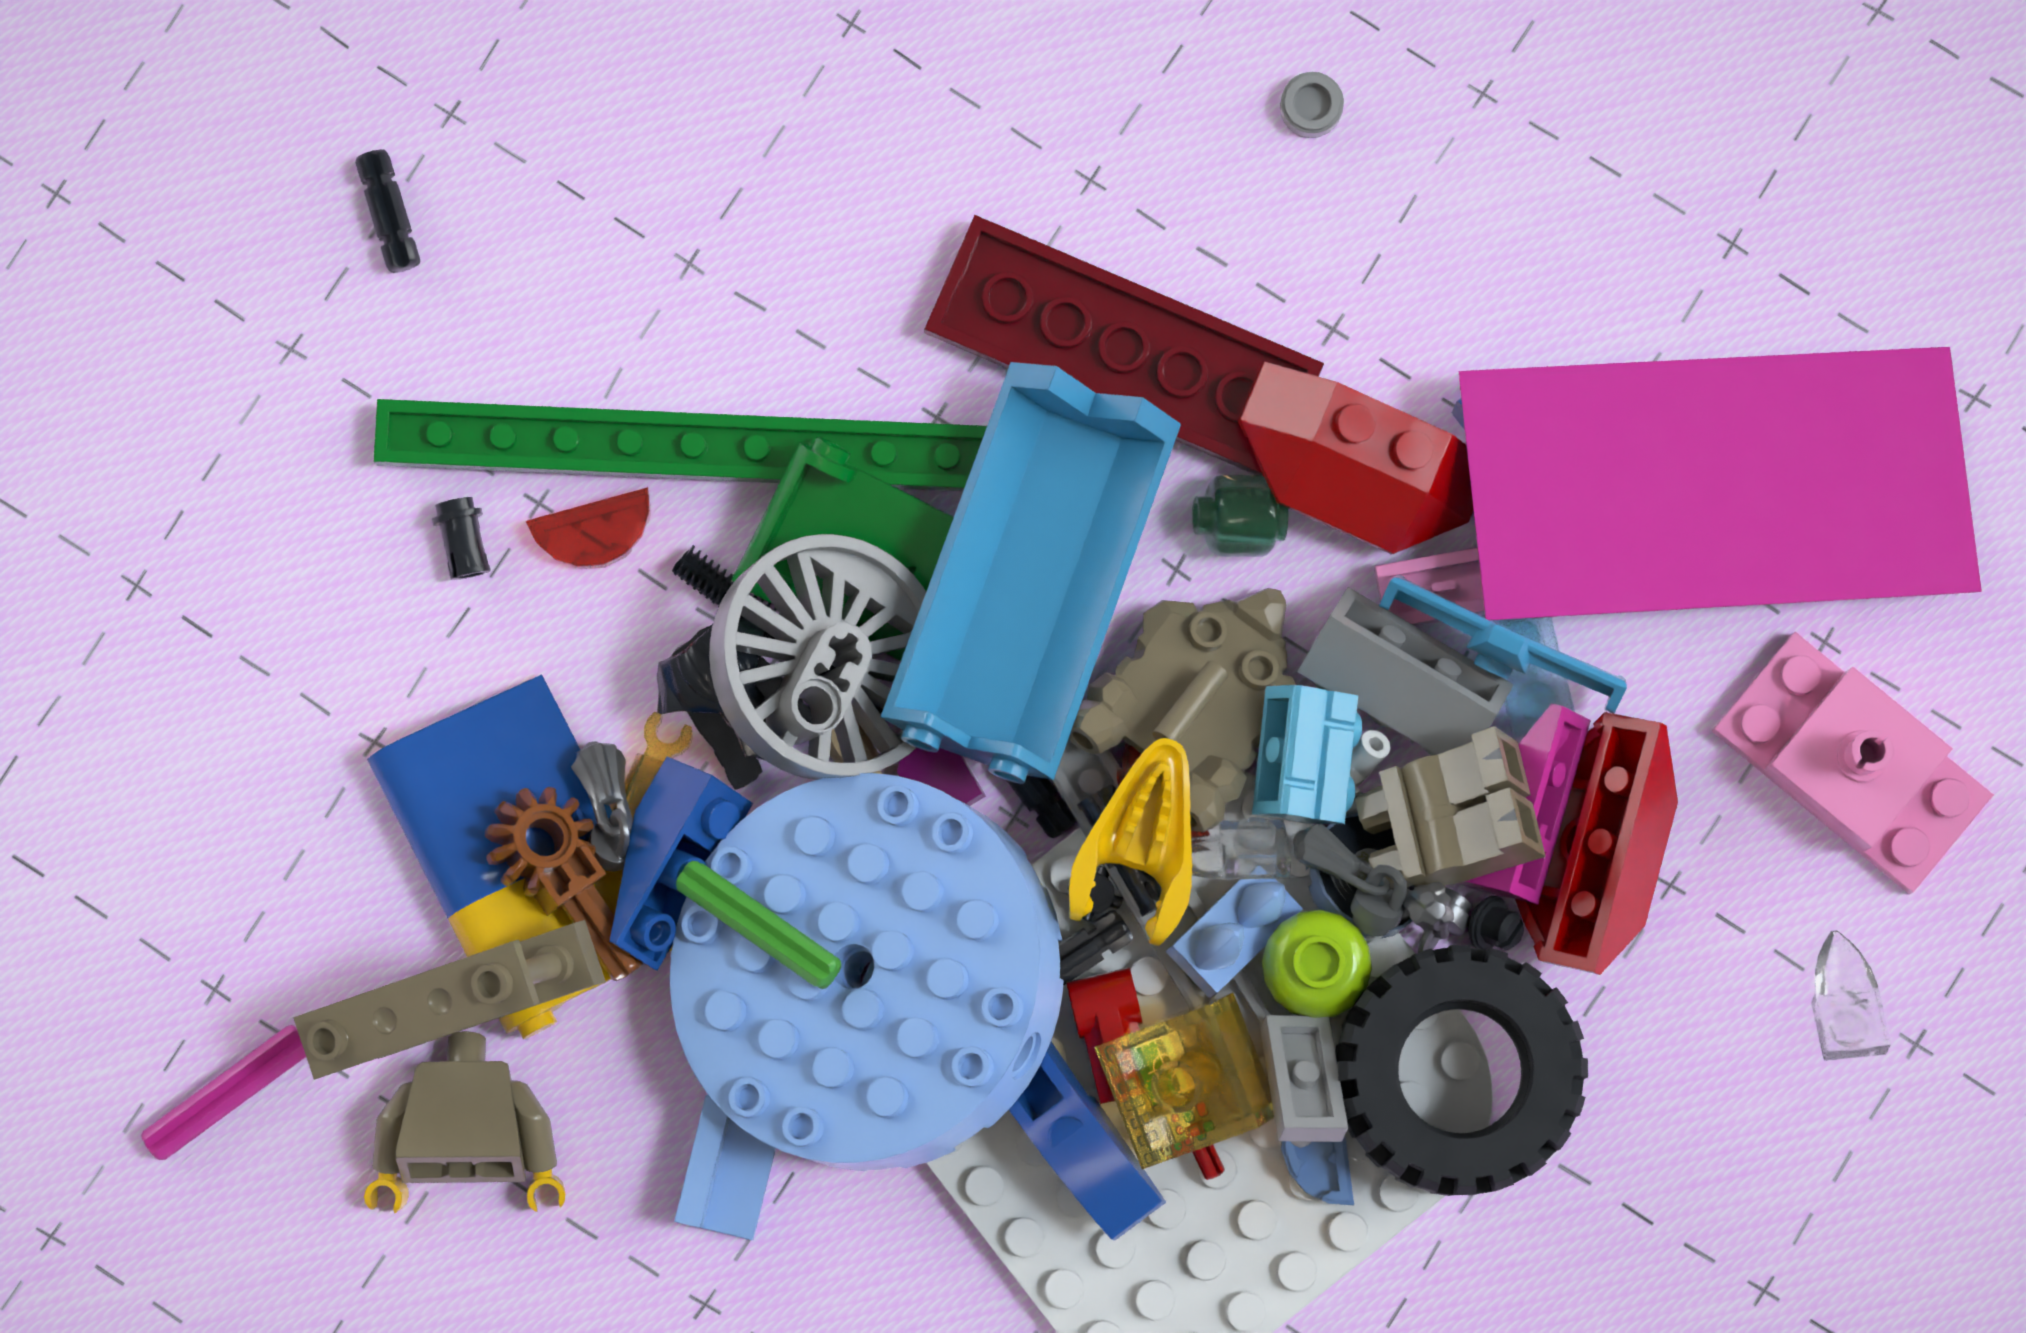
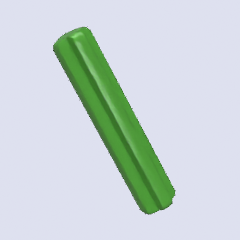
(758, 924)

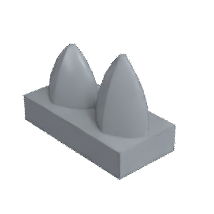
(1303, 1079)

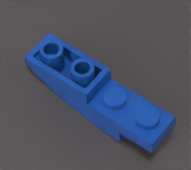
(1085, 1148)

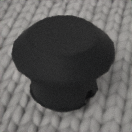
(1494, 925)

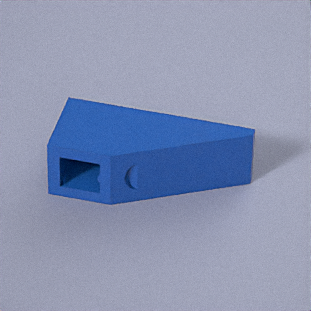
(674, 823)

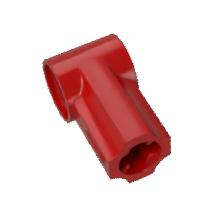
(1104, 1010)

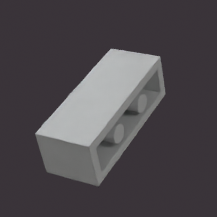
(1403, 675)

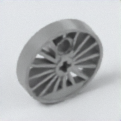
(811, 638)

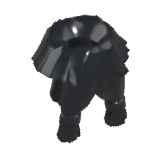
(688, 686)

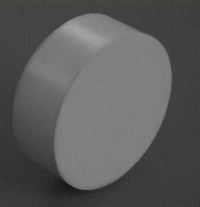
(1311, 104)

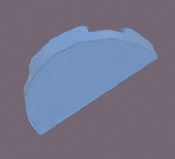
(1321, 1170)

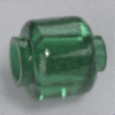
(1239, 516)

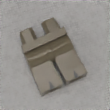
(1455, 813)

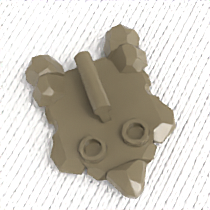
(1197, 684)

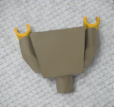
(462, 1126)

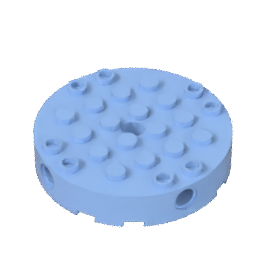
(955, 994)

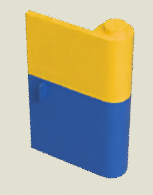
(445, 797)

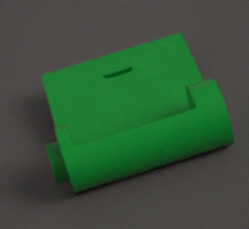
(833, 497)

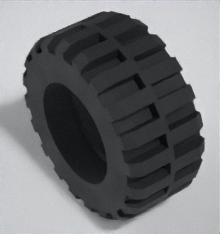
(1547, 1052)

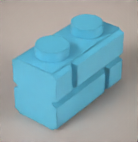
(1306, 755)

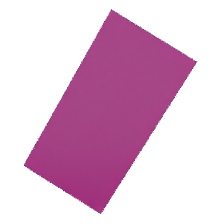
(1718, 482)

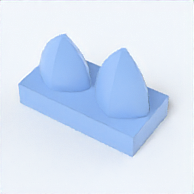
(1232, 932)

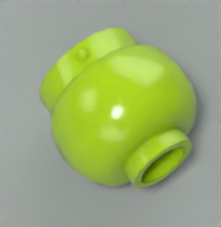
(1316, 964)

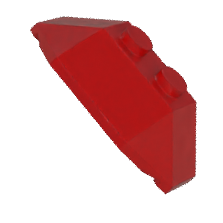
(1355, 460)
(1606, 846)

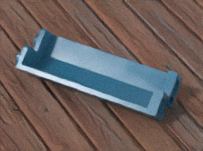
(1030, 573)

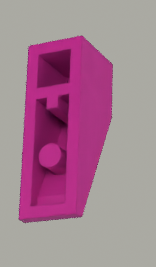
(1550, 764)

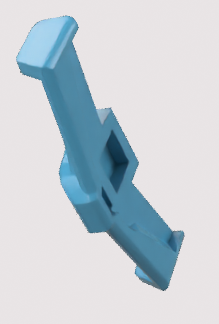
(1501, 648)

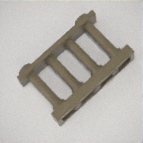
(449, 999)

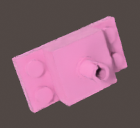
(1854, 761)

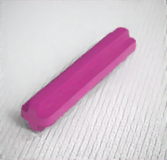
(224, 1093)

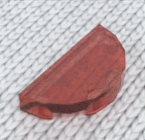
(594, 532)

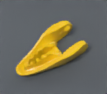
(1147, 831)

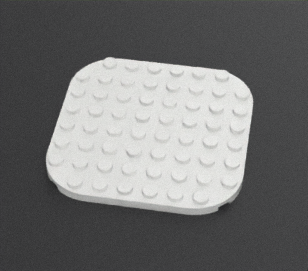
(1220, 1249)

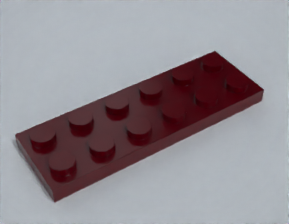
(1044, 307)

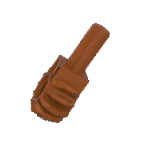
(561, 878)

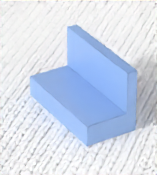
(724, 1176)

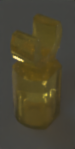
(646, 766)

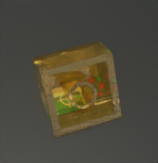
(1187, 1081)

